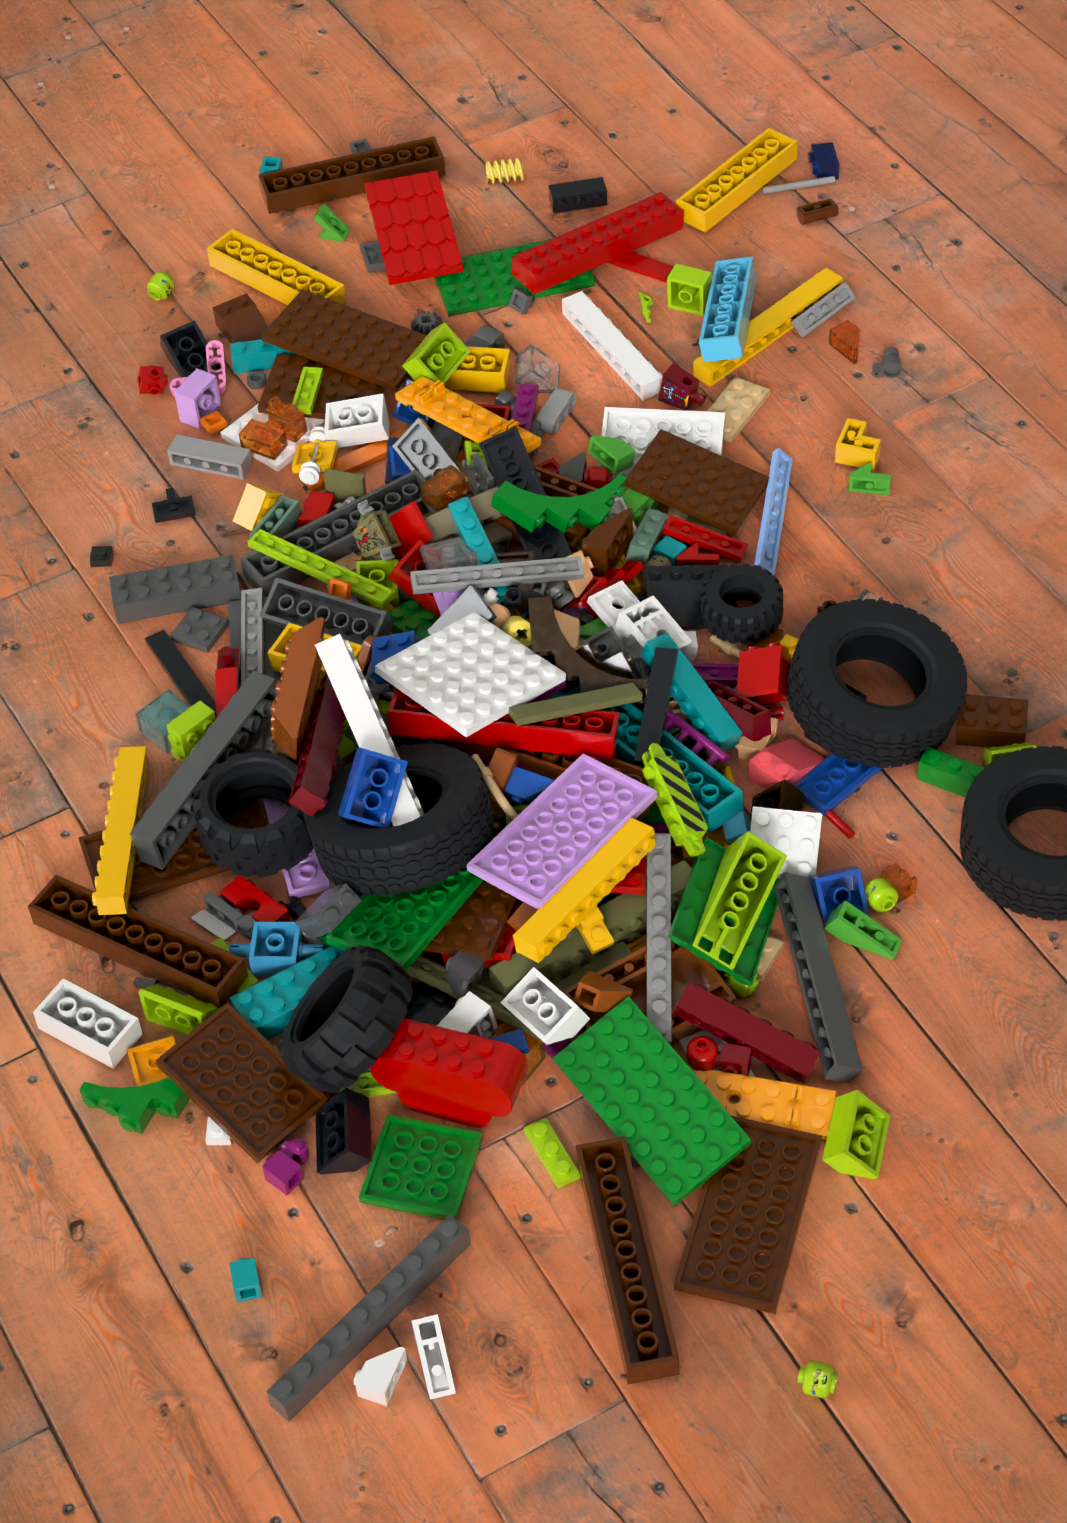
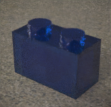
(824, 160)

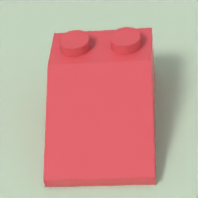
(782, 761)

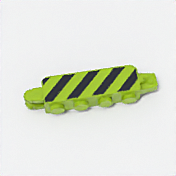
(675, 800)

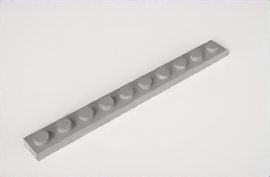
(252, 638)
(657, 931)

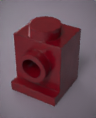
(734, 1059)

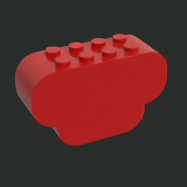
(451, 1073)

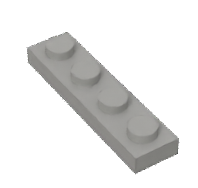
(823, 309)

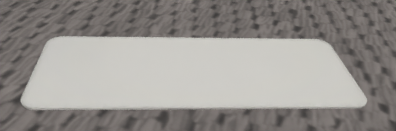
(213, 924)

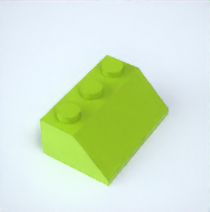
(437, 355)
(174, 1009)
(856, 1136)

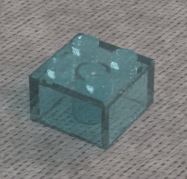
(156, 715)

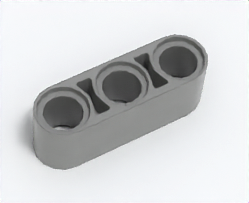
(556, 410)

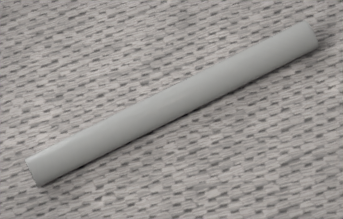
(798, 185)

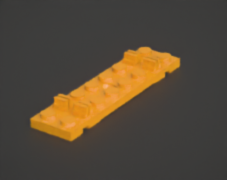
(459, 413)
(772, 1101)

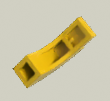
(595, 932)

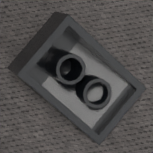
(186, 349)

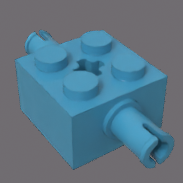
(275, 948)

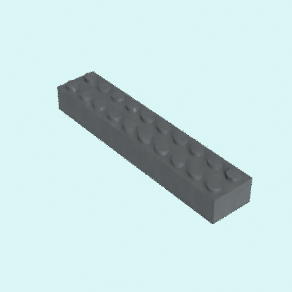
(333, 533)
(233, 732)

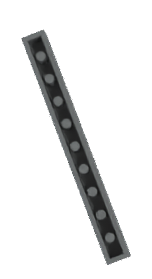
(817, 979)
(368, 1318)

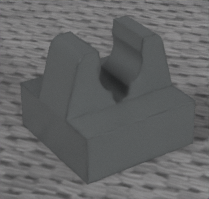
(521, 301)

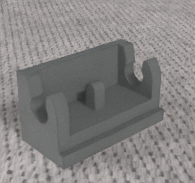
(478, 475)

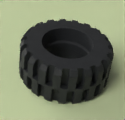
(746, 623)

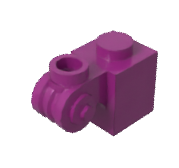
(284, 1167)

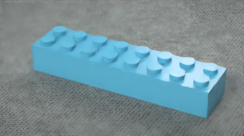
(728, 309)

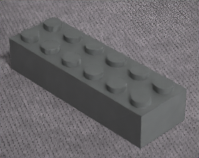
(174, 589)
(303, 605)

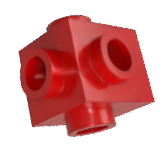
(151, 380)

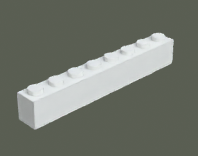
(612, 345)

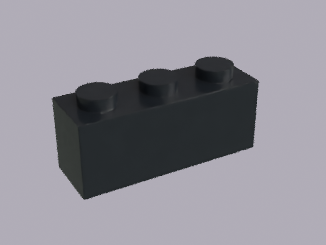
(578, 195)

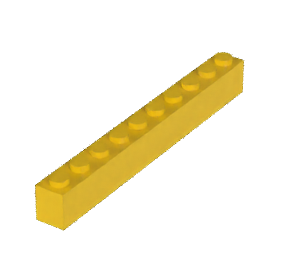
(770, 325)
(124, 812)

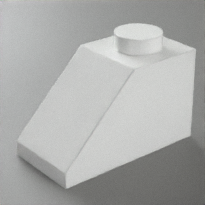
(380, 1376)

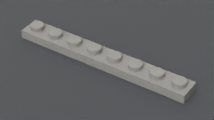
(497, 575)

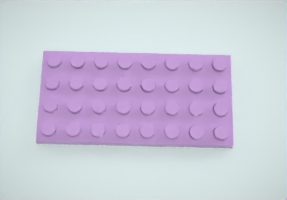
(561, 830)

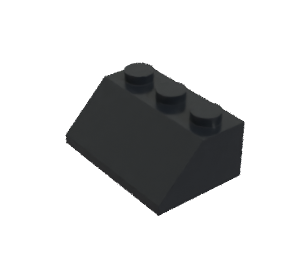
(343, 1133)

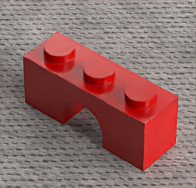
(246, 897)

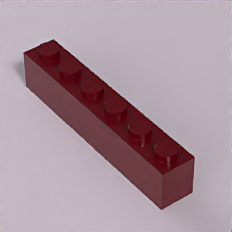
(739, 1027)

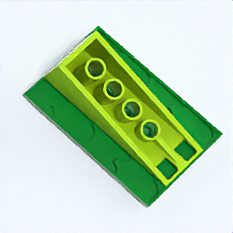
(730, 905)

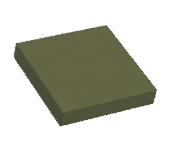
(344, 484)

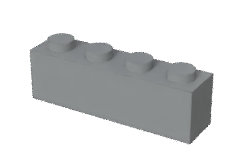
(210, 457)

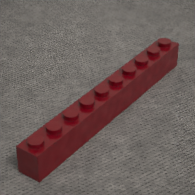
(318, 750)

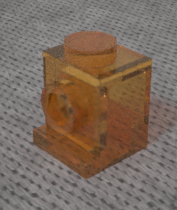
(900, 881)

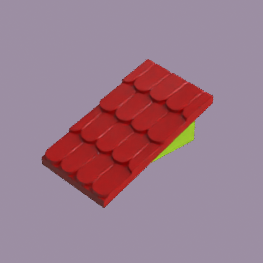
(413, 227)

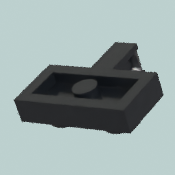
(173, 507)

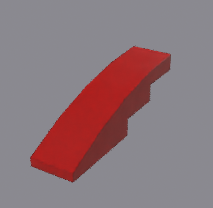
(612, 577)
(225, 686)

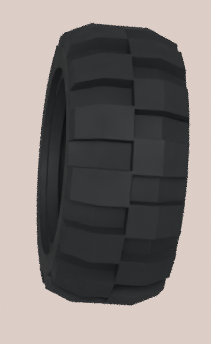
(346, 1019)

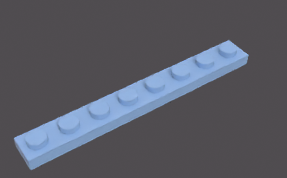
(773, 511)

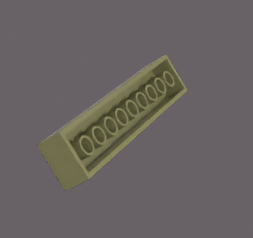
(622, 916)

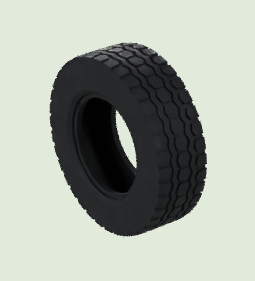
(860, 728)
(415, 852)
(991, 854)

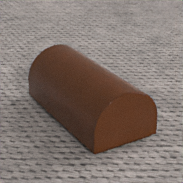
(817, 211)

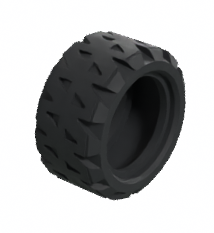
(253, 850)

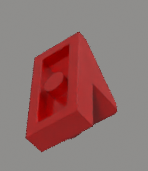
(692, 557)

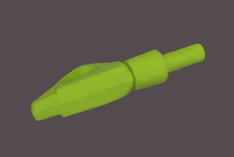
(646, 303)

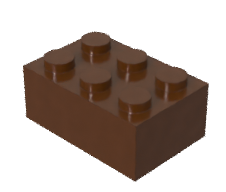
(992, 721)

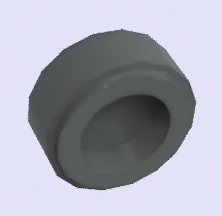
(256, 380)

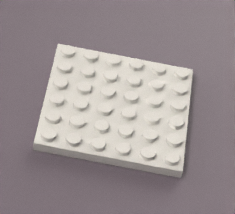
(470, 673)

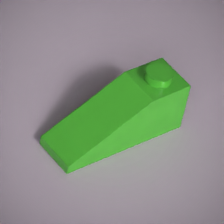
(861, 931)

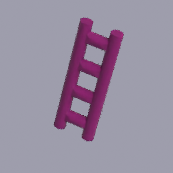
(702, 741)

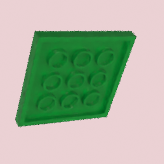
(421, 1167)

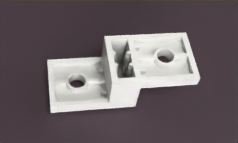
(636, 619)

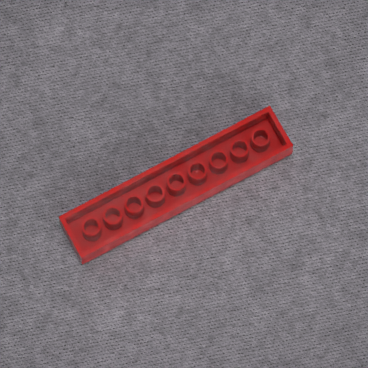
(597, 243)
(577, 734)

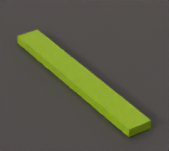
(320, 567)

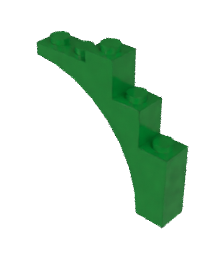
(533, 510)
(136, 1104)

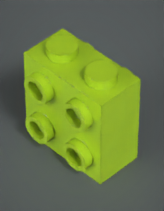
(189, 729)

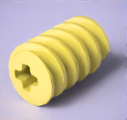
(504, 170)
(516, 623)

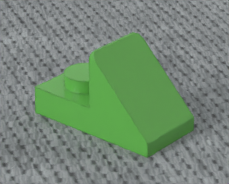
(332, 225)
(865, 481)

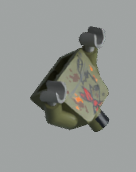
(374, 534)

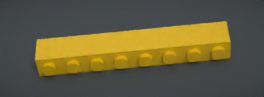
(584, 890)

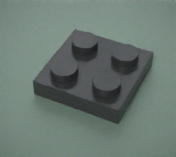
(200, 629)

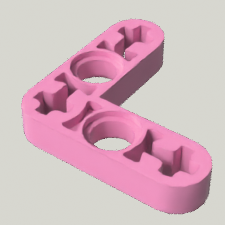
(211, 360)

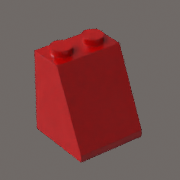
(763, 673)

